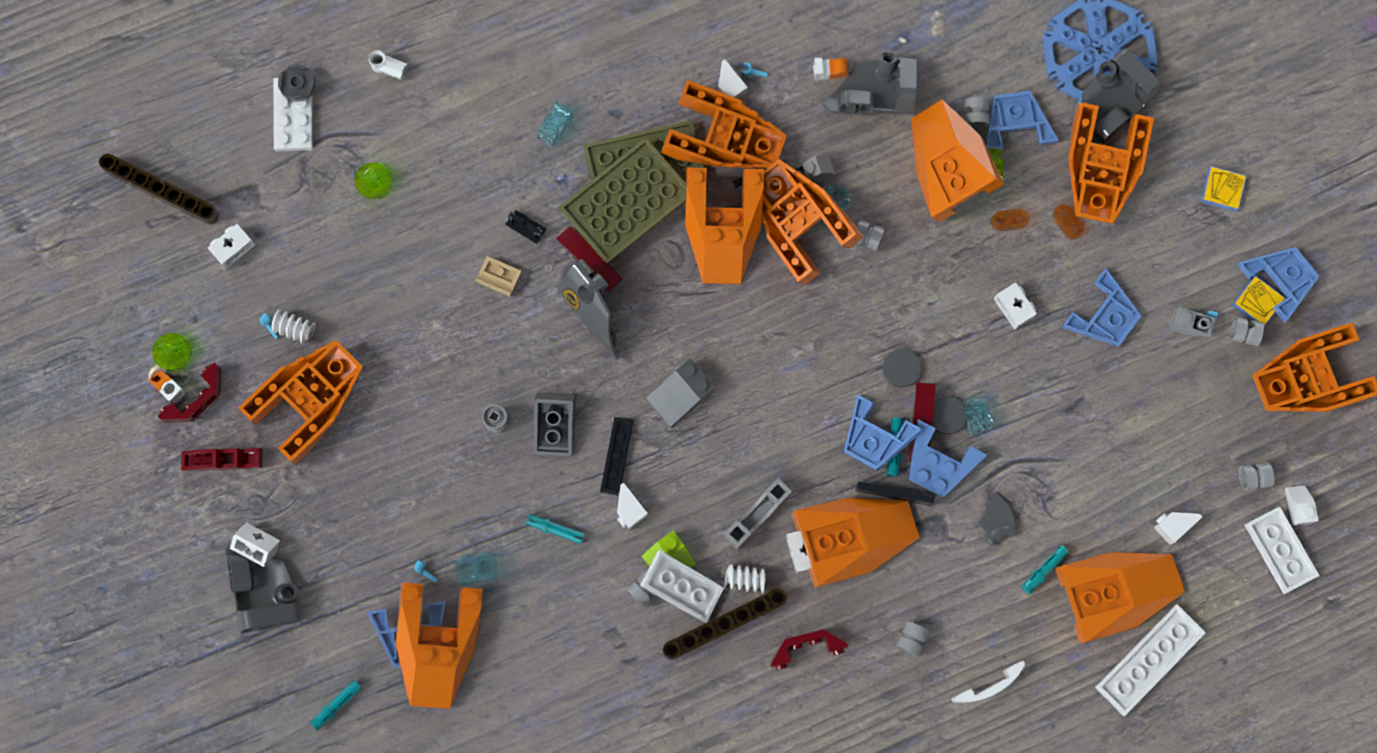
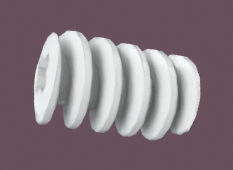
(292, 328)
(746, 578)

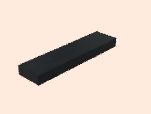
(616, 456)
(893, 493)

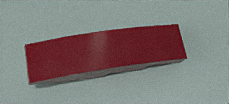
(581, 249)
(923, 407)
(221, 459)

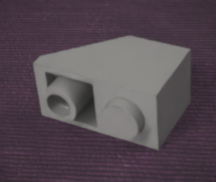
(816, 168)
(1191, 322)

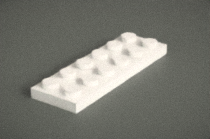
(1150, 660)

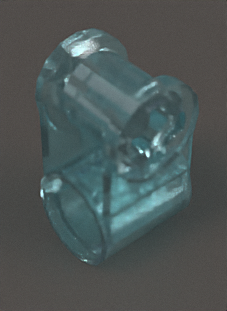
(977, 413)

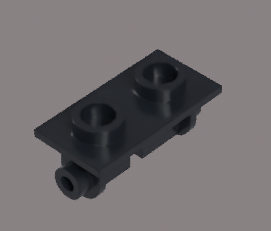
(525, 226)

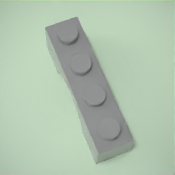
(757, 514)

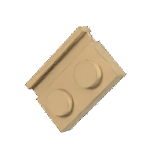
(498, 276)

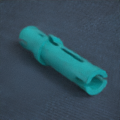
(893, 464)
(554, 528)
(1039, 576)
(335, 705)

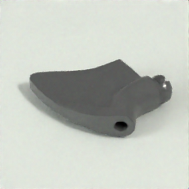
(998, 520)

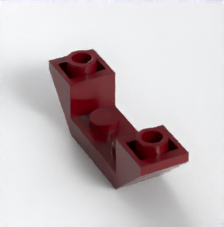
(212, 376)
(832, 643)

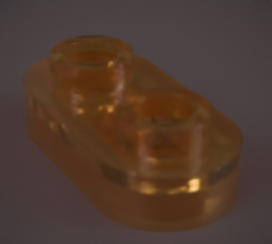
(1008, 218)
(1066, 222)

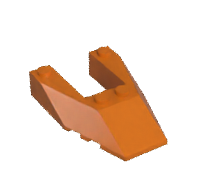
(734, 137)
(1101, 173)
(794, 206)
(723, 236)
(1303, 378)
(314, 388)
(432, 656)

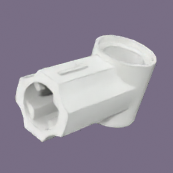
(388, 66)

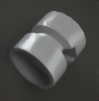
(976, 112)
(871, 235)
(1246, 331)
(495, 418)
(1260, 475)
(639, 593)
(912, 639)

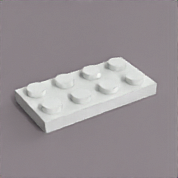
(292, 123)
(1281, 550)
(682, 586)

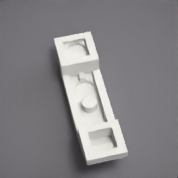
(1010, 673)

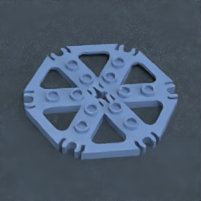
(1089, 43)

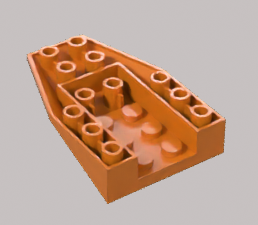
(950, 160)
(853, 536)
(1118, 591)

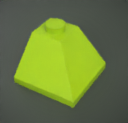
(671, 546)

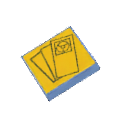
(1223, 188)
(1258, 300)

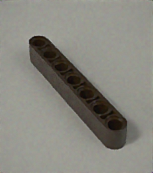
(152, 183)
(731, 616)

